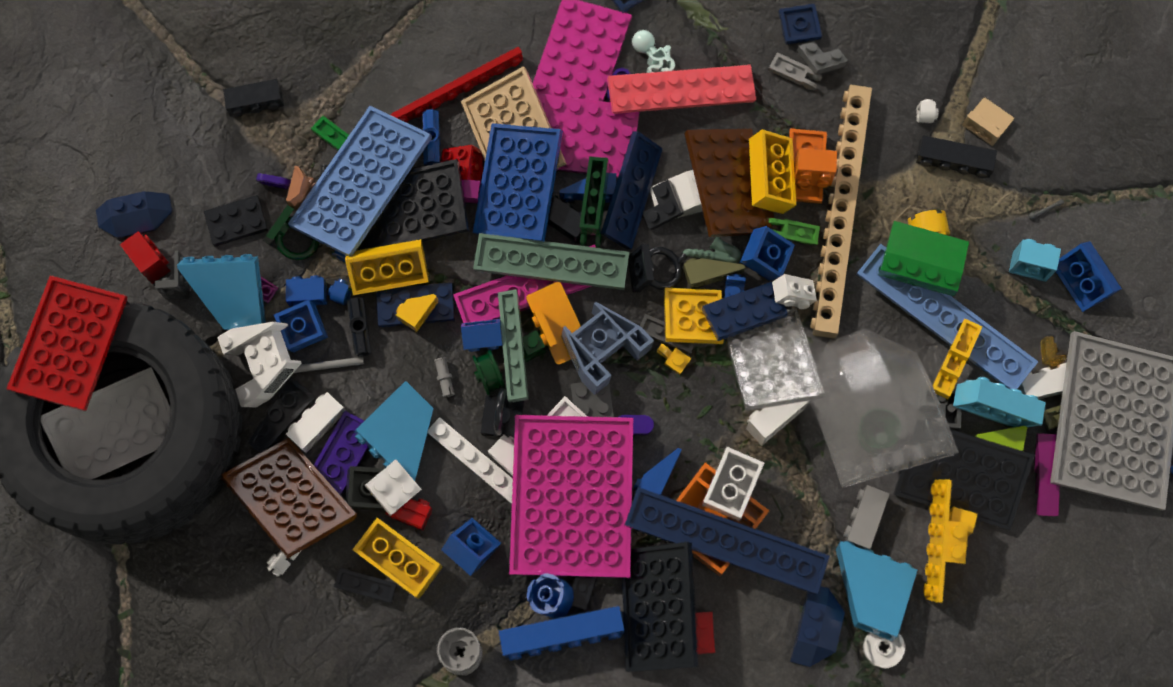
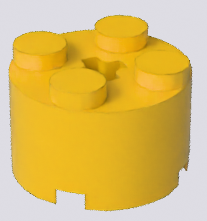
(931, 221)

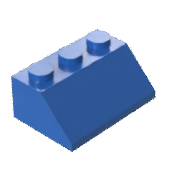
(1086, 276)

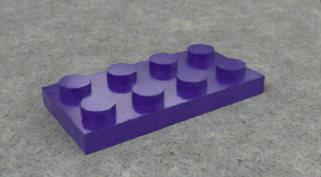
(341, 452)

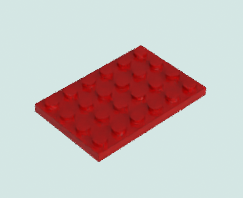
(67, 343)

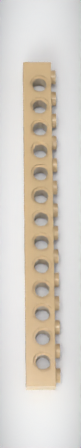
(854, 96)

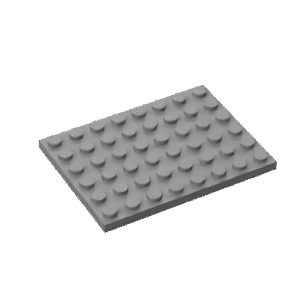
(1115, 422)

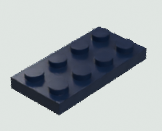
(390, 299)
(743, 311)

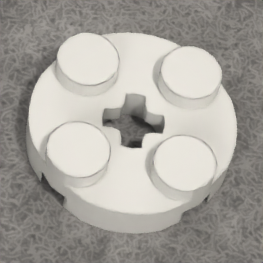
(877, 657)

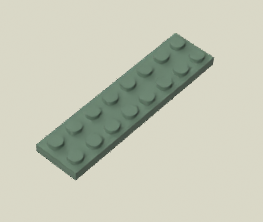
(551, 261)

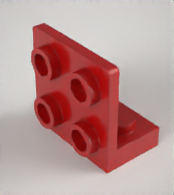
(469, 158)
(705, 633)

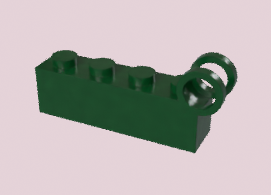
(594, 199)

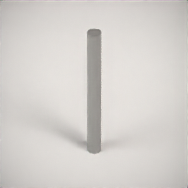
(330, 364)

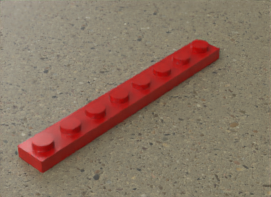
(462, 84)

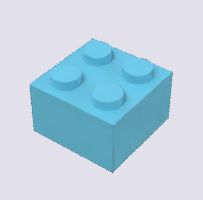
(1035, 260)

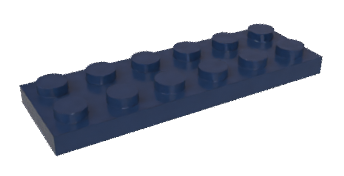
(631, 190)

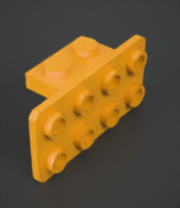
(551, 314)

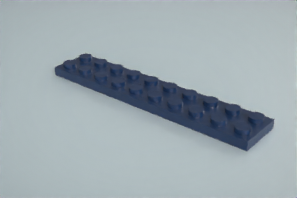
(727, 541)

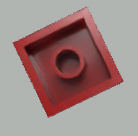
(146, 256)

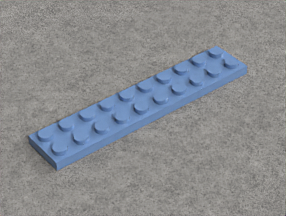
(944, 317)

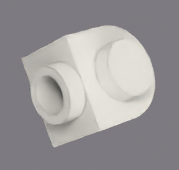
(927, 111)

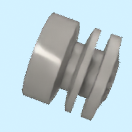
(448, 650)

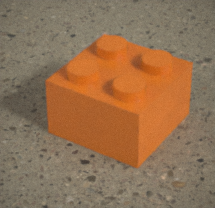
(815, 167)

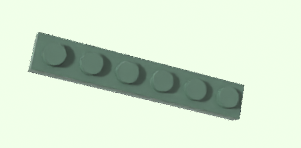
(513, 346)

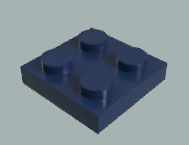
(800, 24)

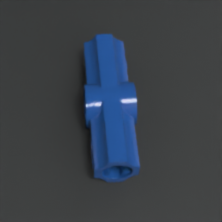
(431, 126)

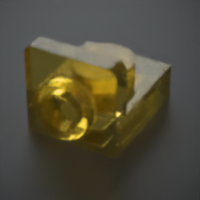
(1048, 352)

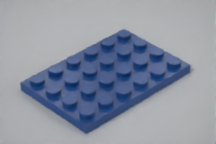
(518, 181)

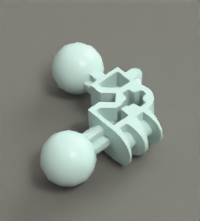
(659, 59)

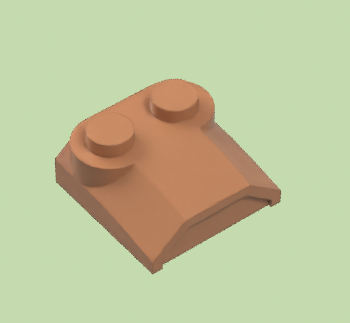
(299, 188)

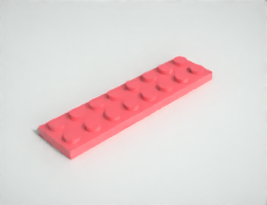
(681, 89)

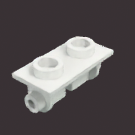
(279, 563)

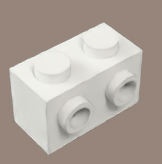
(794, 291)

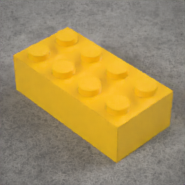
(772, 171)
(387, 267)
(397, 558)

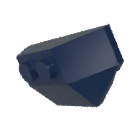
(134, 213)
(817, 628)

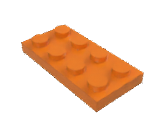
(810, 140)

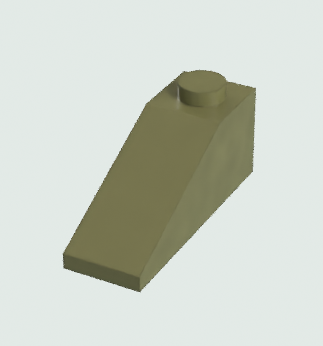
(708, 271)

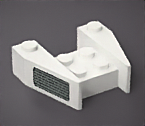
(266, 359)

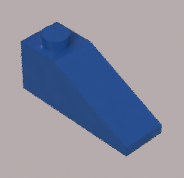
(658, 476)

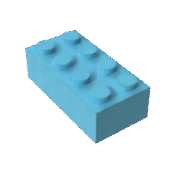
(999, 403)

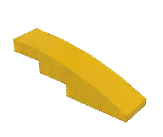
(956, 358)

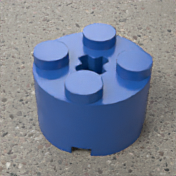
(550, 596)

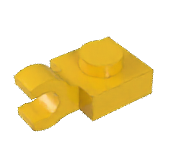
(675, 360)

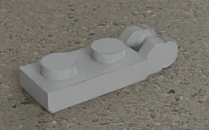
(794, 71)

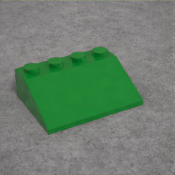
(924, 258)

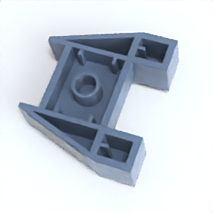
(599, 340)

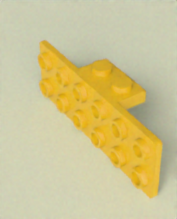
(946, 543)

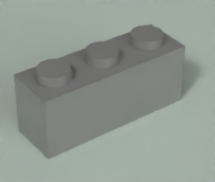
(866, 517)

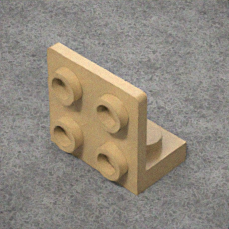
(988, 121)

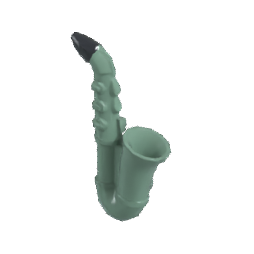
(723, 252)

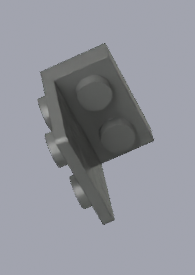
(176, 288)

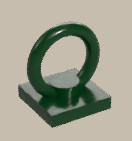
(278, 231)

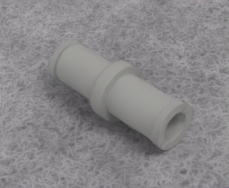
(444, 377)

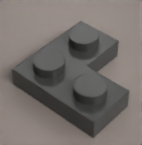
(819, 61)

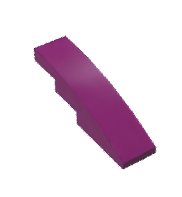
(1046, 492)

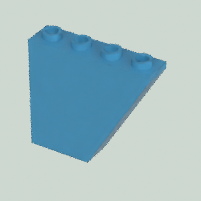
(227, 288)
(398, 429)
(875, 589)

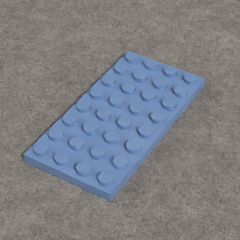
(360, 181)

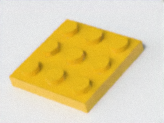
(685, 317)

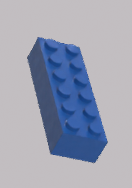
(561, 632)

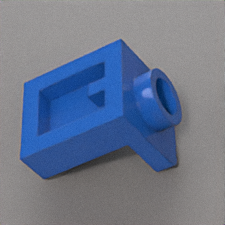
(734, 284)

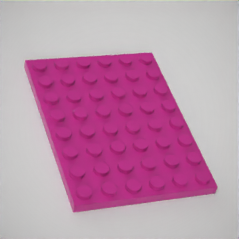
(571, 496)

